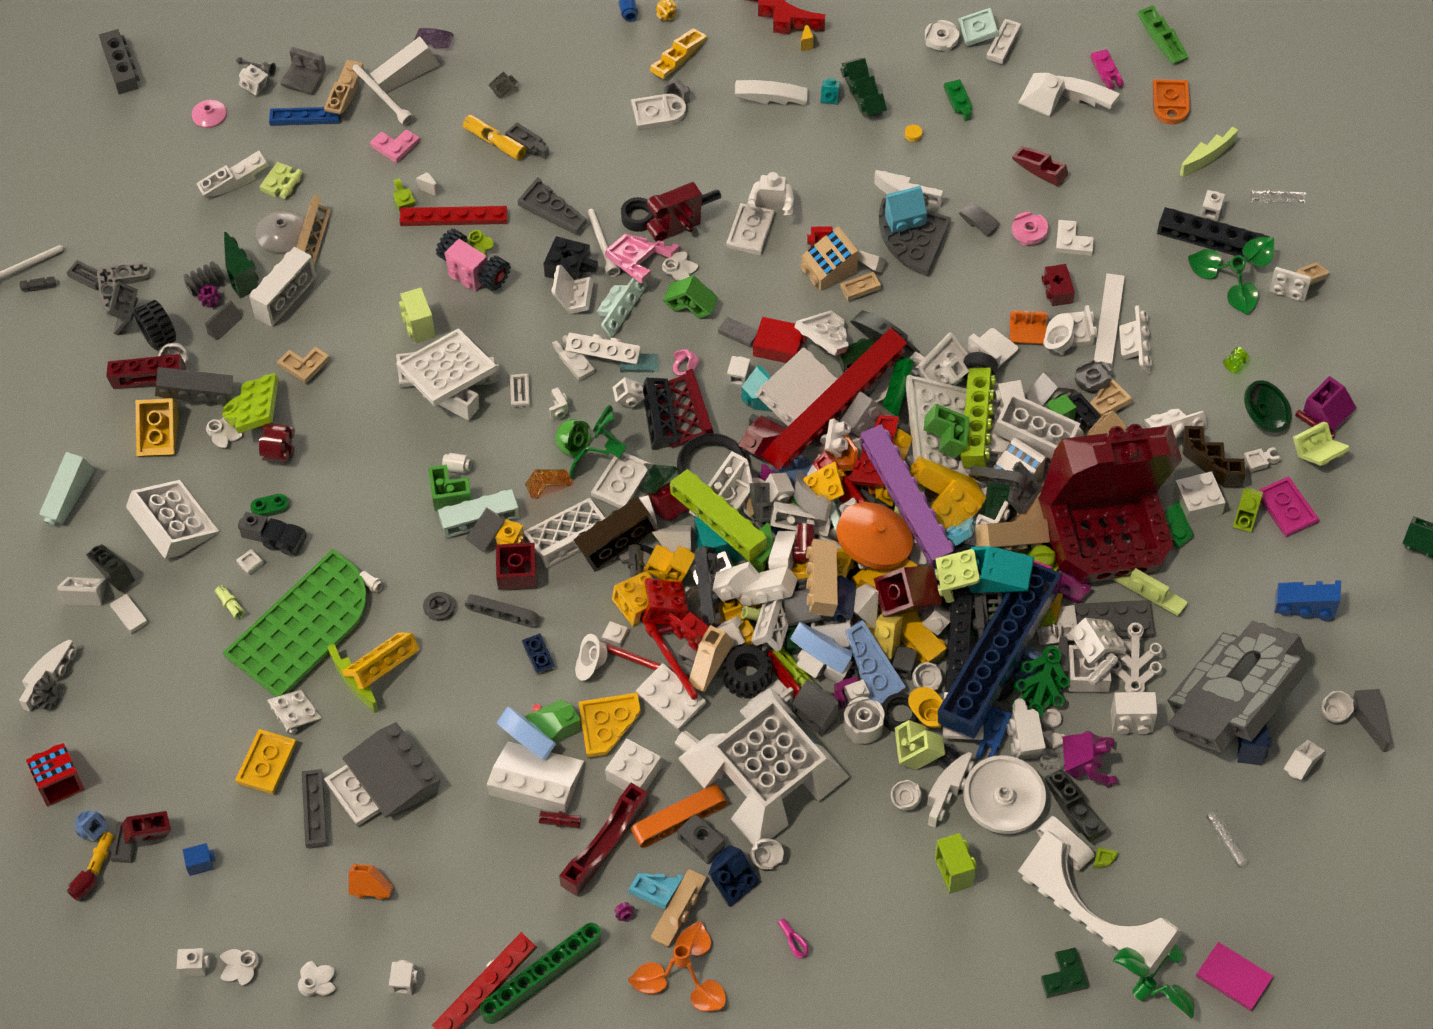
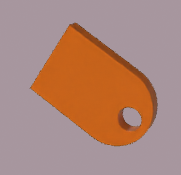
(1170, 98)

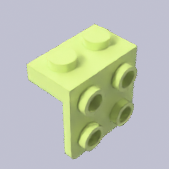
(1317, 445)
(956, 572)

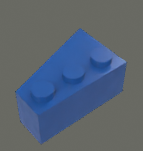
(1308, 600)

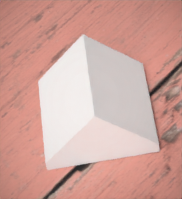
(82, 591)

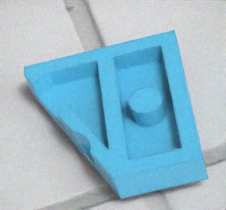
(960, 532)
(655, 888)

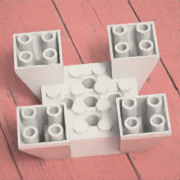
(732, 752)

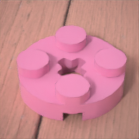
(1029, 237)

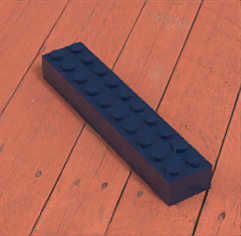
(998, 653)

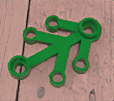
(1044, 678)

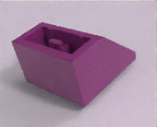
(1330, 404)

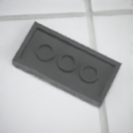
(1120, 614)

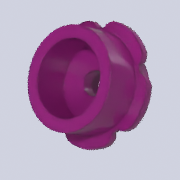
(624, 911)

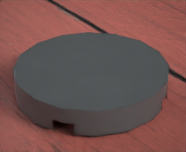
(1093, 375)

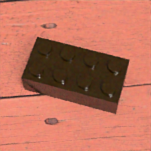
(615, 533)

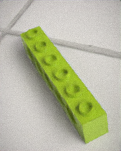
(978, 409)

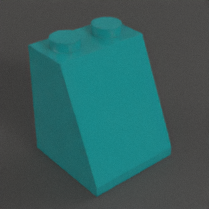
(707, 537)

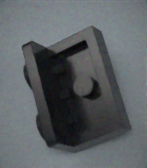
(1085, 412)

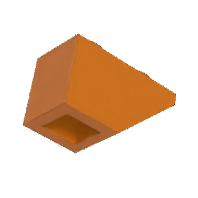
(368, 881)

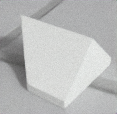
(674, 536)
(866, 604)

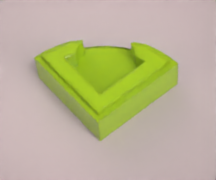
(1104, 858)

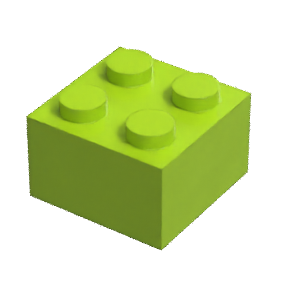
(955, 862)

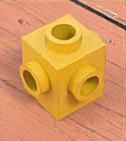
(510, 533)

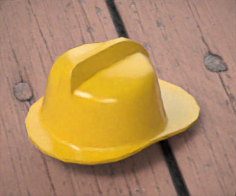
(925, 705)

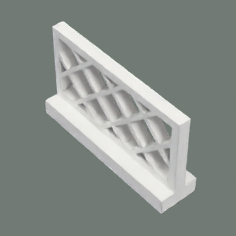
(567, 547)

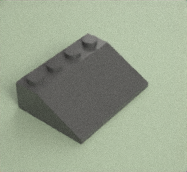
(392, 770)

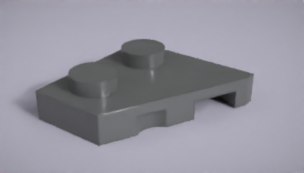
(1023, 497)

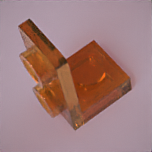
(546, 477)

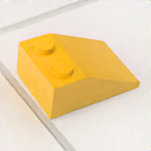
(156, 426)

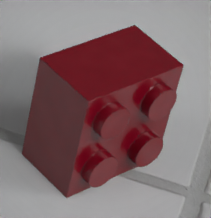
(516, 566)

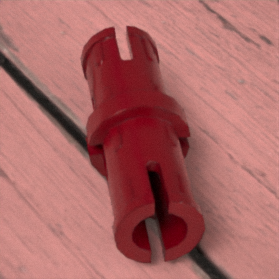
(560, 819)

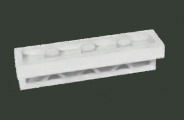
(768, 623)

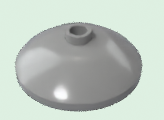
(277, 237)

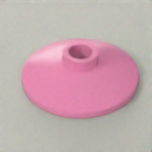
(209, 113)

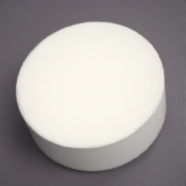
(1051, 719)

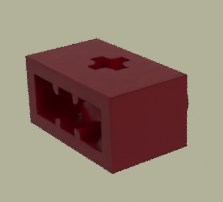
(1058, 285)
(146, 827)

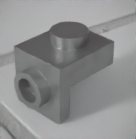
(678, 88)

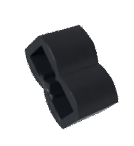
(283, 536)

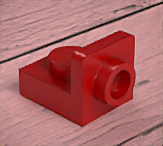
(817, 234)

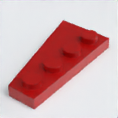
(864, 471)

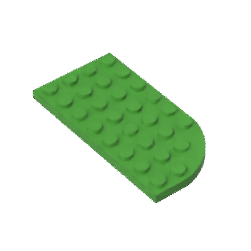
(301, 624)

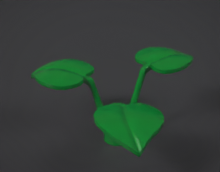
(1241, 296)
(613, 445)
(1146, 985)

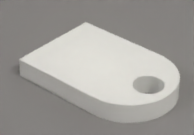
(658, 110)

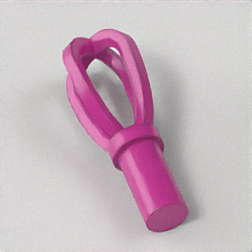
(789, 933)

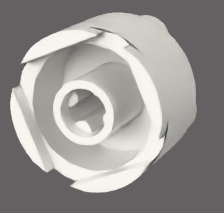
(863, 720)

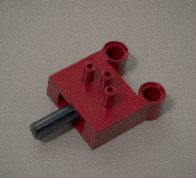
(677, 210)

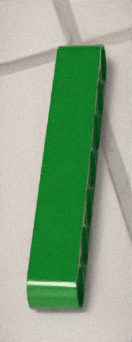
(536, 981)

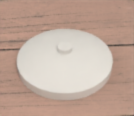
(1004, 794)

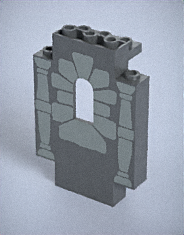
(1216, 708)

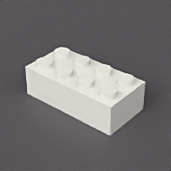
(282, 286)
(1033, 425)

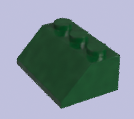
(1419, 536)

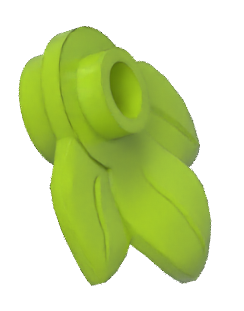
(480, 242)

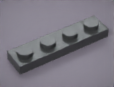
(314, 808)

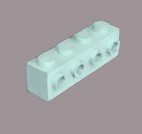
(463, 516)

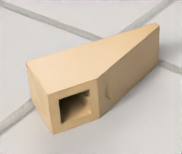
(709, 657)

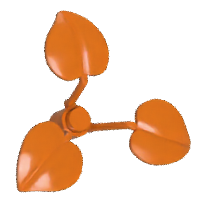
(692, 941)

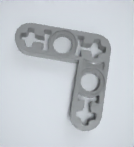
(113, 276)

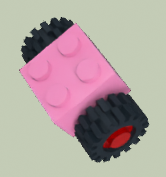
(469, 264)

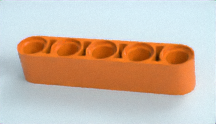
(673, 817)

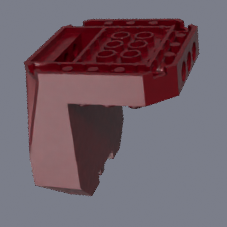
(1109, 480)

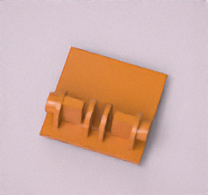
(1028, 327)

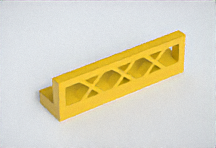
(382, 659)

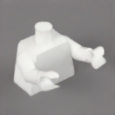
(771, 192)

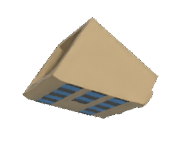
(830, 260)

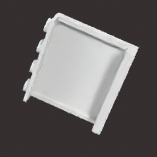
(796, 386)

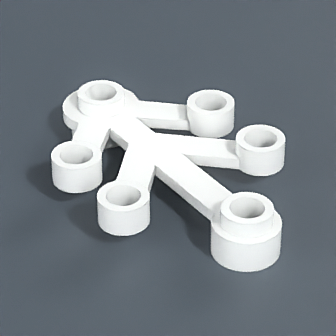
(1136, 663)

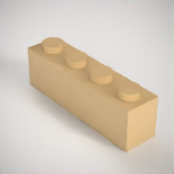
(1013, 534)
(822, 577)

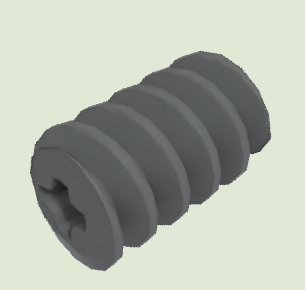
(203, 276)

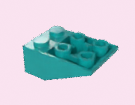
(1001, 570)

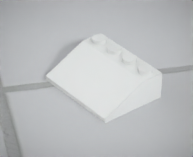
(171, 518)
(533, 781)

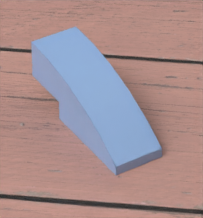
(821, 647)
(526, 733)

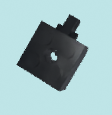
(572, 256)

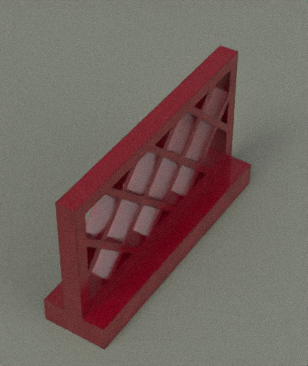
(697, 402)

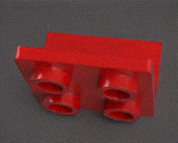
(664, 598)
(689, 628)

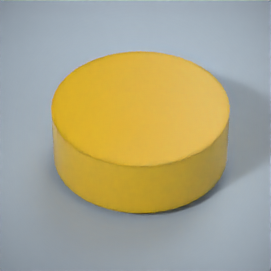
(913, 133)

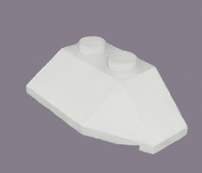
(732, 481)

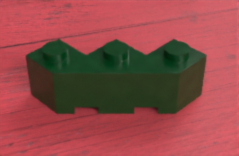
(863, 87)

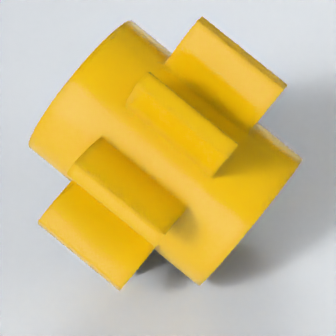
(666, 10)

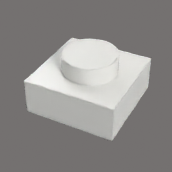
(615, 634)

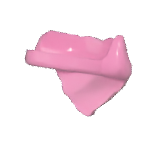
(682, 355)

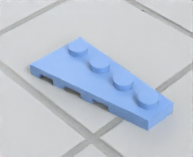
(873, 664)

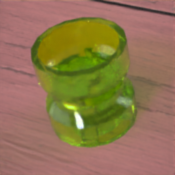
(1236, 359)

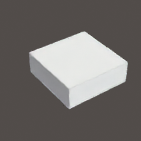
(250, 562)

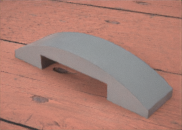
(805, 497)

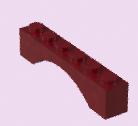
(585, 865)

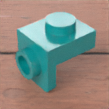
(830, 91)

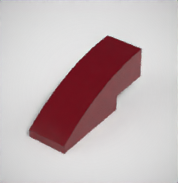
(1041, 165)

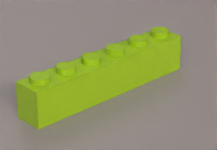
(718, 515)

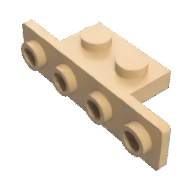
(678, 908)

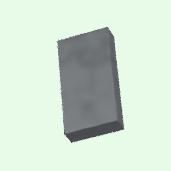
(738, 331)

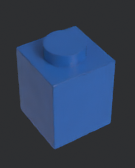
(198, 859)

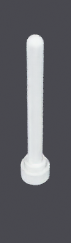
(403, 115)
(31, 261)
(611, 268)

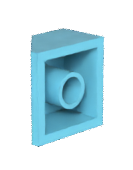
(905, 209)

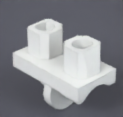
(834, 439)

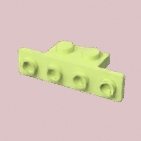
(1153, 591)

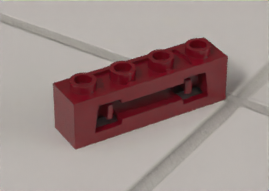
(141, 370)

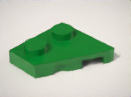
(1178, 525)

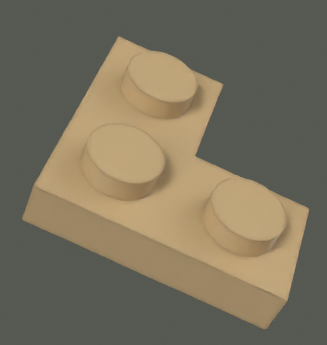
(304, 367)

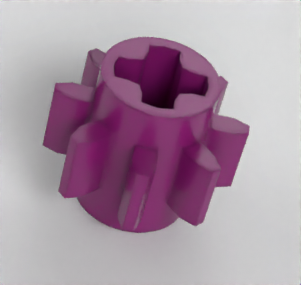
(209, 296)

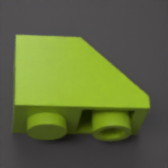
(1247, 509)

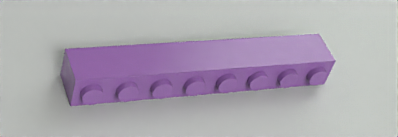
(905, 494)

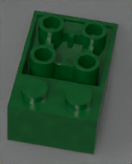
(239, 268)

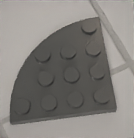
(916, 245)

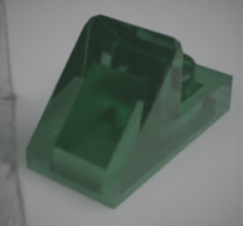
(658, 476)

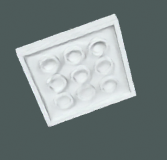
(446, 367)

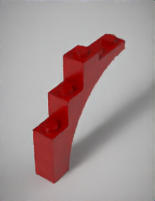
(789, 17)

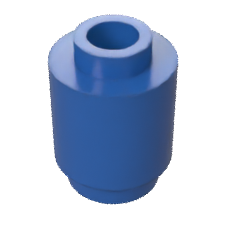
(628, 9)

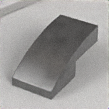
(979, 217)

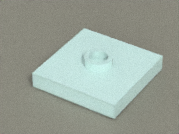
(978, 27)

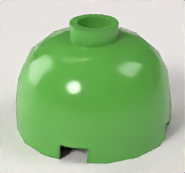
(572, 437)

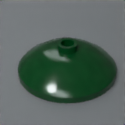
(1267, 406)

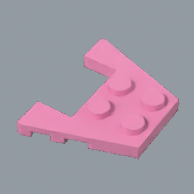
(632, 250)

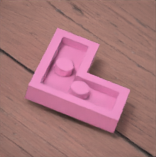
(396, 148)

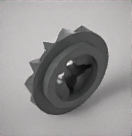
(443, 600)
(41, 698)

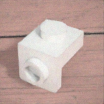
(561, 407)

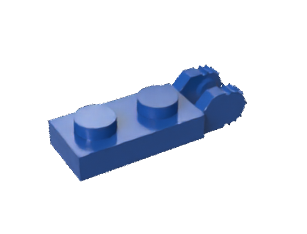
(994, 731)

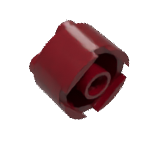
(276, 442)

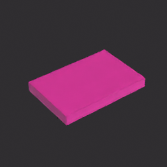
(1288, 507)
(1234, 976)

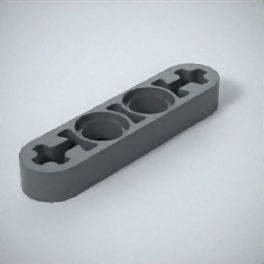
(998, 476)
(502, 610)

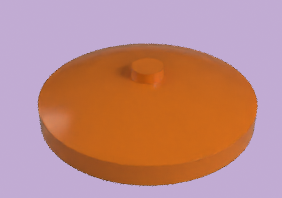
(874, 535)

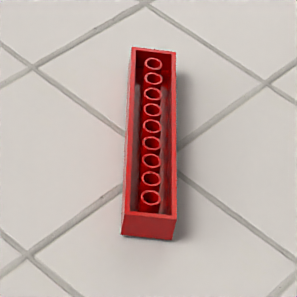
(835, 400)

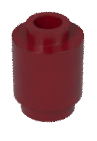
(82, 885)

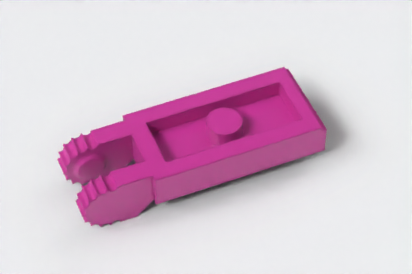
(1106, 68)

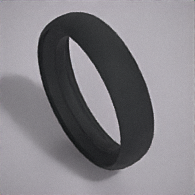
(704, 439)

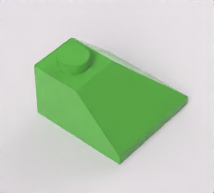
(556, 720)

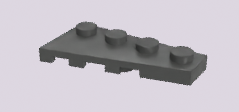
(549, 206)

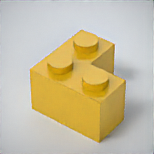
(669, 565)

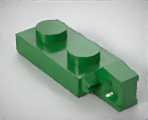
(958, 98)

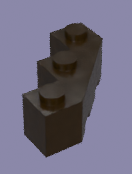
(1211, 457)

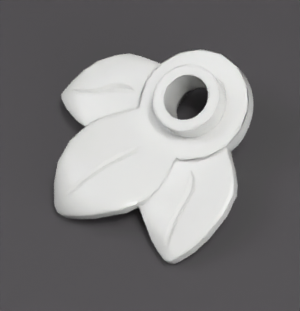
(681, 267)
(223, 433)
(236, 966)
(319, 979)

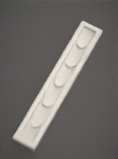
(1109, 319)

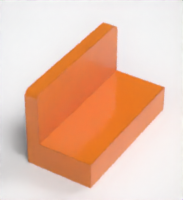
(848, 456)

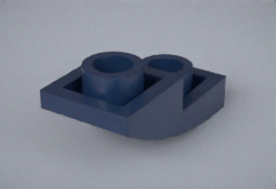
(537, 653)

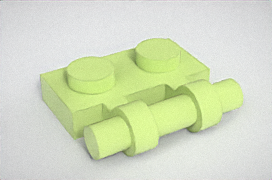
(278, 177)

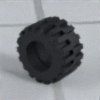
(155, 324)
(747, 684)

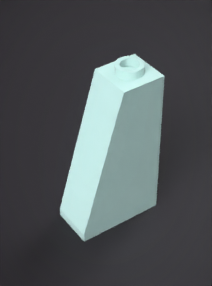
(66, 488)

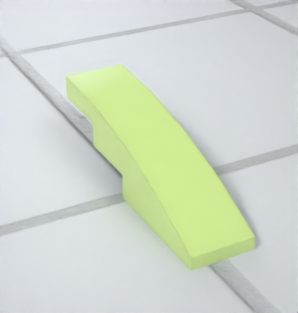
(1205, 154)

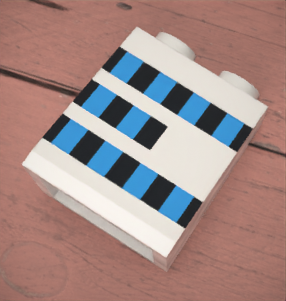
(1029, 457)

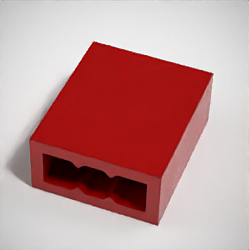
(777, 340)

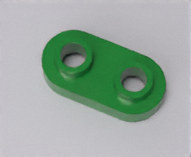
(269, 505)

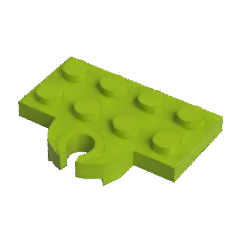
(253, 405)

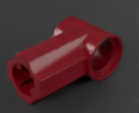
(804, 538)

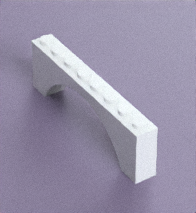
(1049, 871)

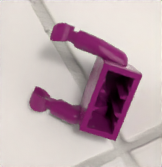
(1084, 756)

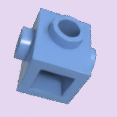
(95, 822)

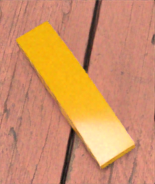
(678, 53)

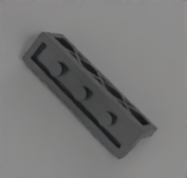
(653, 414)
(706, 571)

